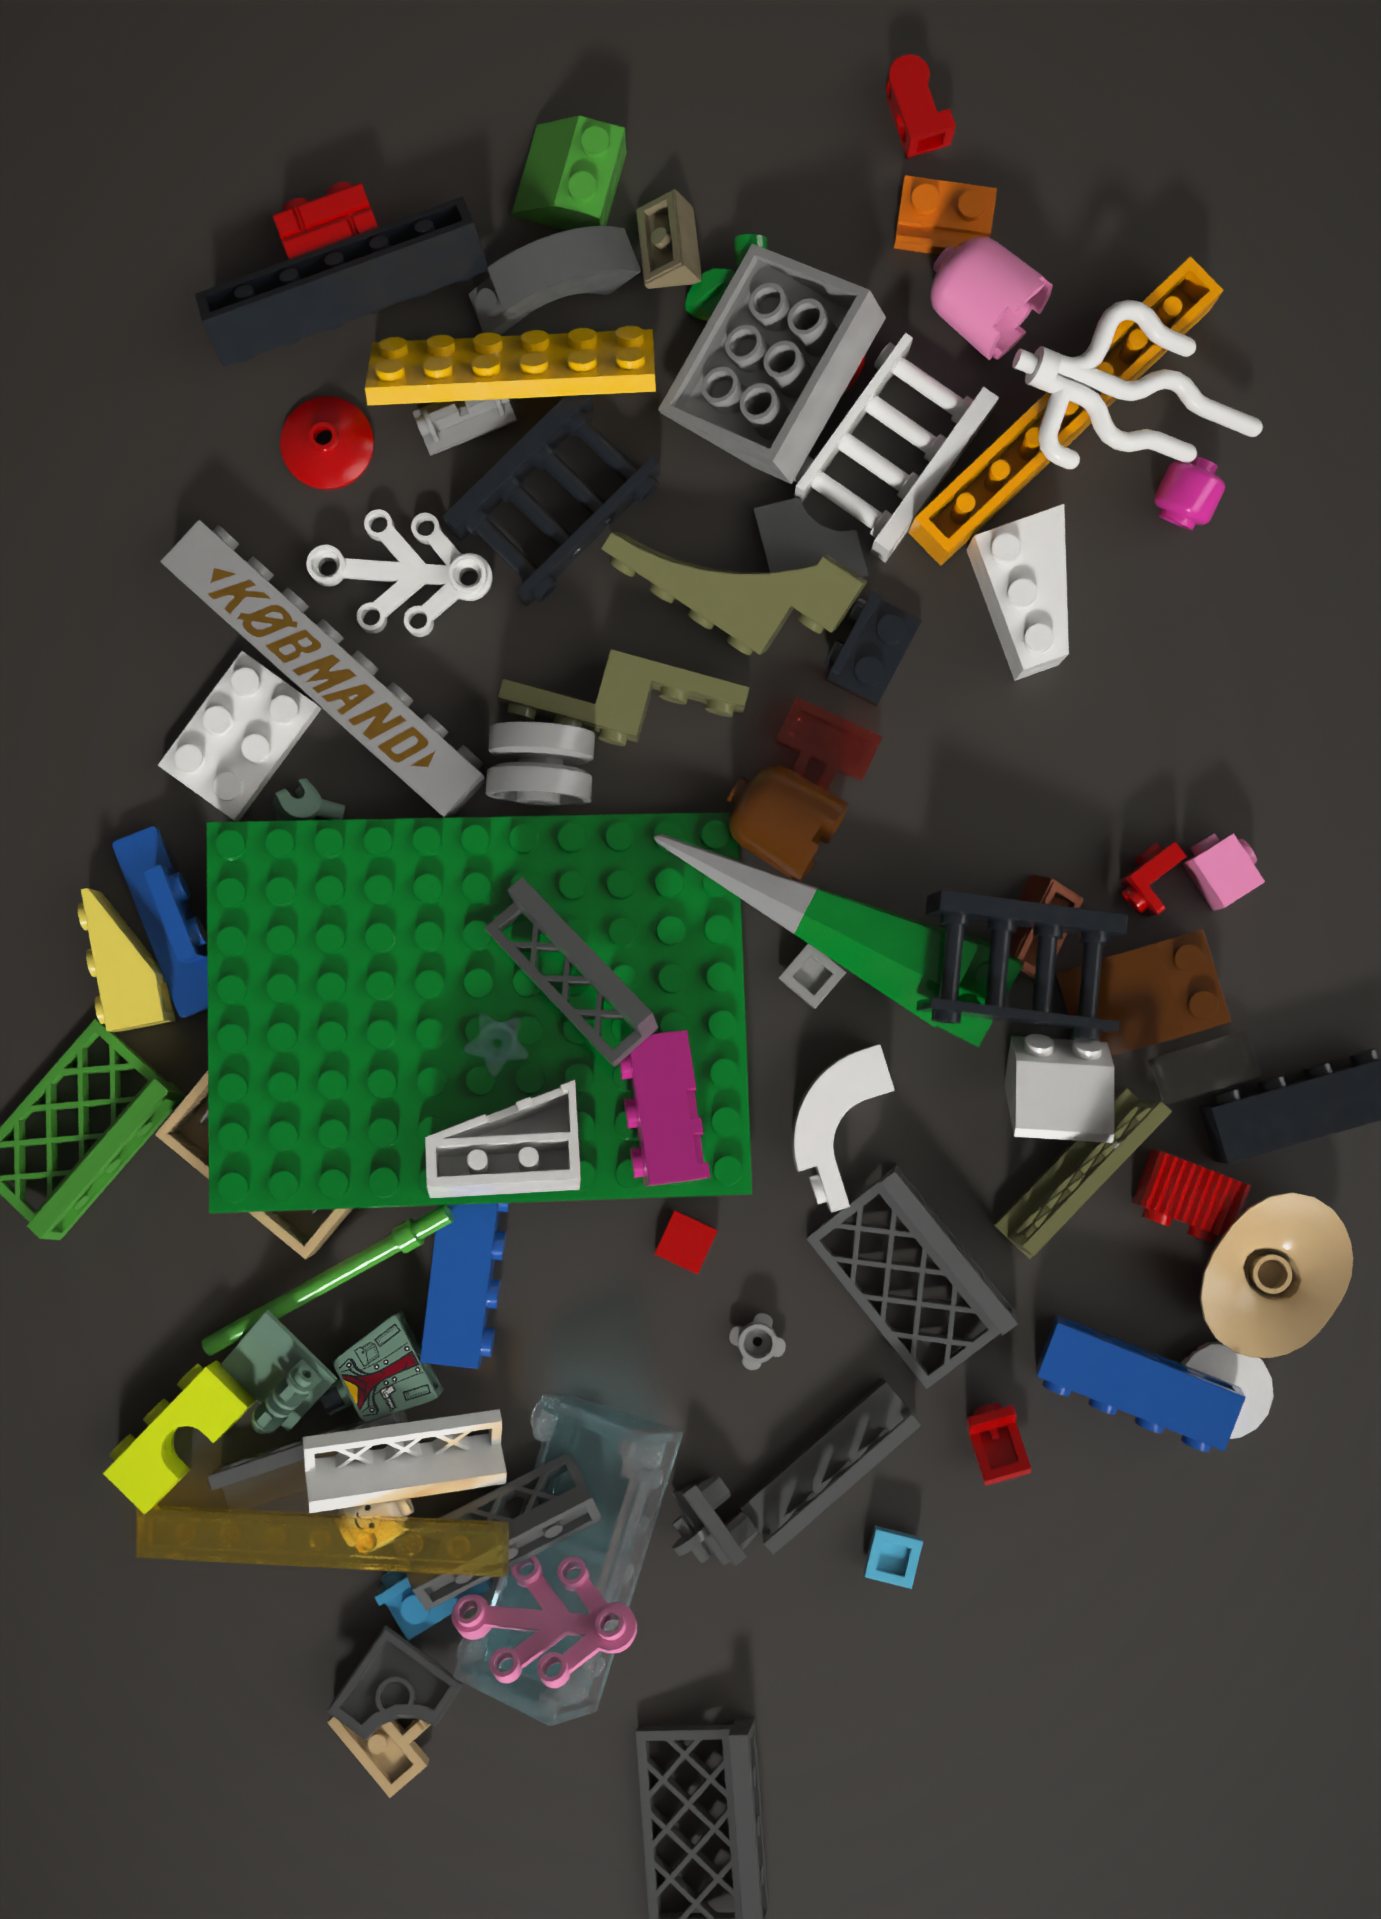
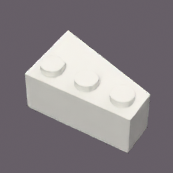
(1026, 588)
(509, 1151)

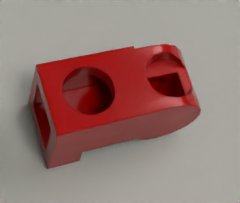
(914, 110)

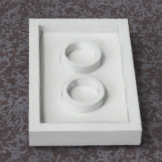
(239, 736)

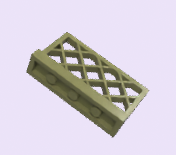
(1078, 1175)

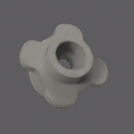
(770, 1346)

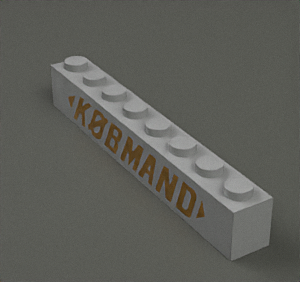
(324, 670)

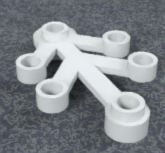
(409, 573)

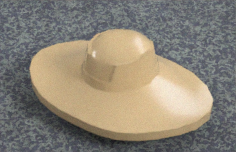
(1276, 1276)

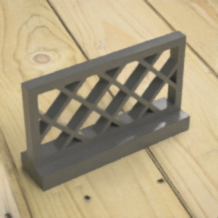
(944, 1250)
(742, 1810)

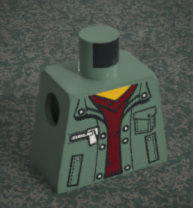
(382, 1373)

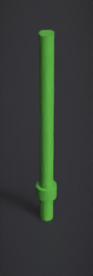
(404, 1238)

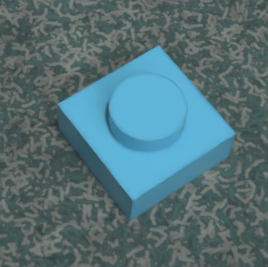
(892, 1557)

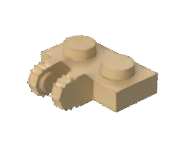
(389, 1753)

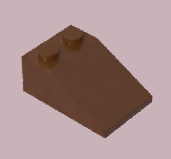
(1154, 992)

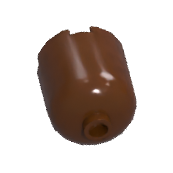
(784, 819)

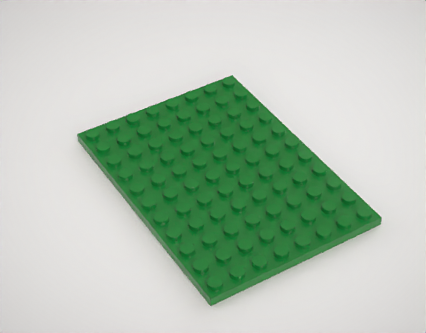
(360, 971)

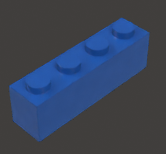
(464, 1287)
(1140, 1384)

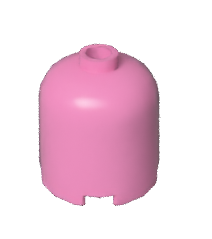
(987, 294)

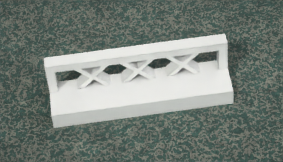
(405, 1466)

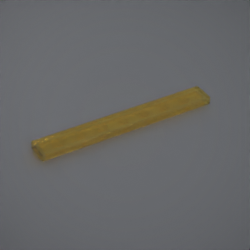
(324, 1540)

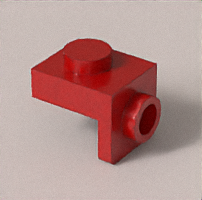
(1151, 865)
(997, 1443)

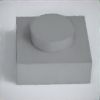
(812, 975)

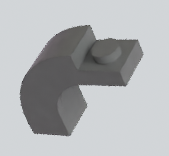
(552, 268)

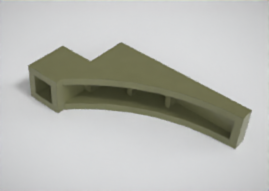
(743, 603)

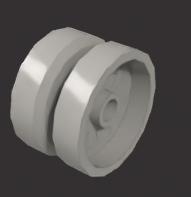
(540, 763)

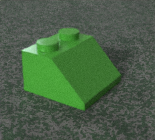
(571, 173)

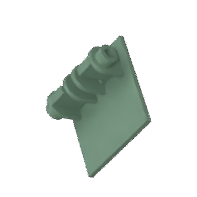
(277, 1374)

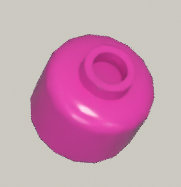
(1189, 493)

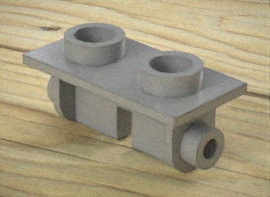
(456, 422)

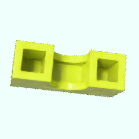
(149, 1466)

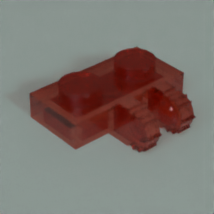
(828, 741)

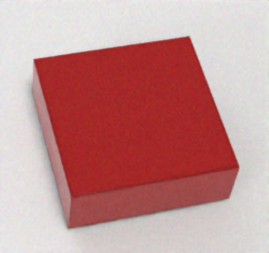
(686, 1241)

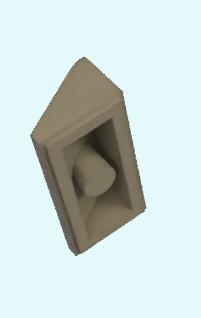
(668, 242)

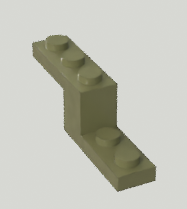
(624, 697)

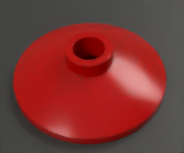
(330, 464)

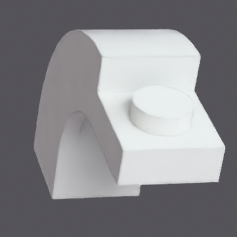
(823, 1105)

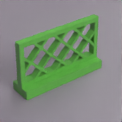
(110, 1152)

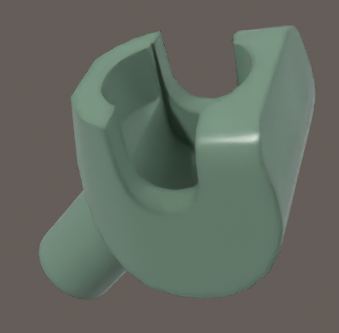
(307, 806)

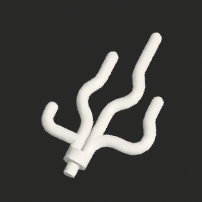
(1074, 376)

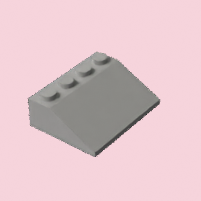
(774, 361)

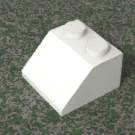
(1060, 1088)

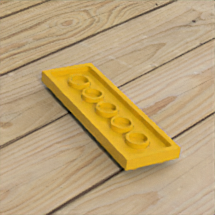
(511, 366)

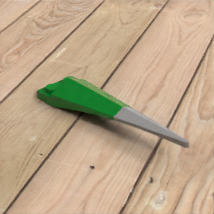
(876, 945)

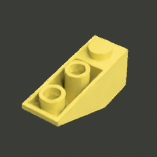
(126, 973)

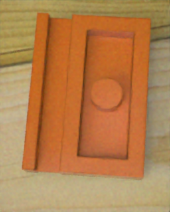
(942, 214)

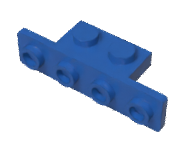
(167, 918)

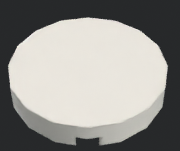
(1241, 1371)

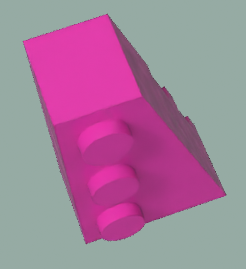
(664, 1111)

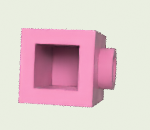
(1223, 869)

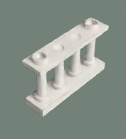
(939, 450)

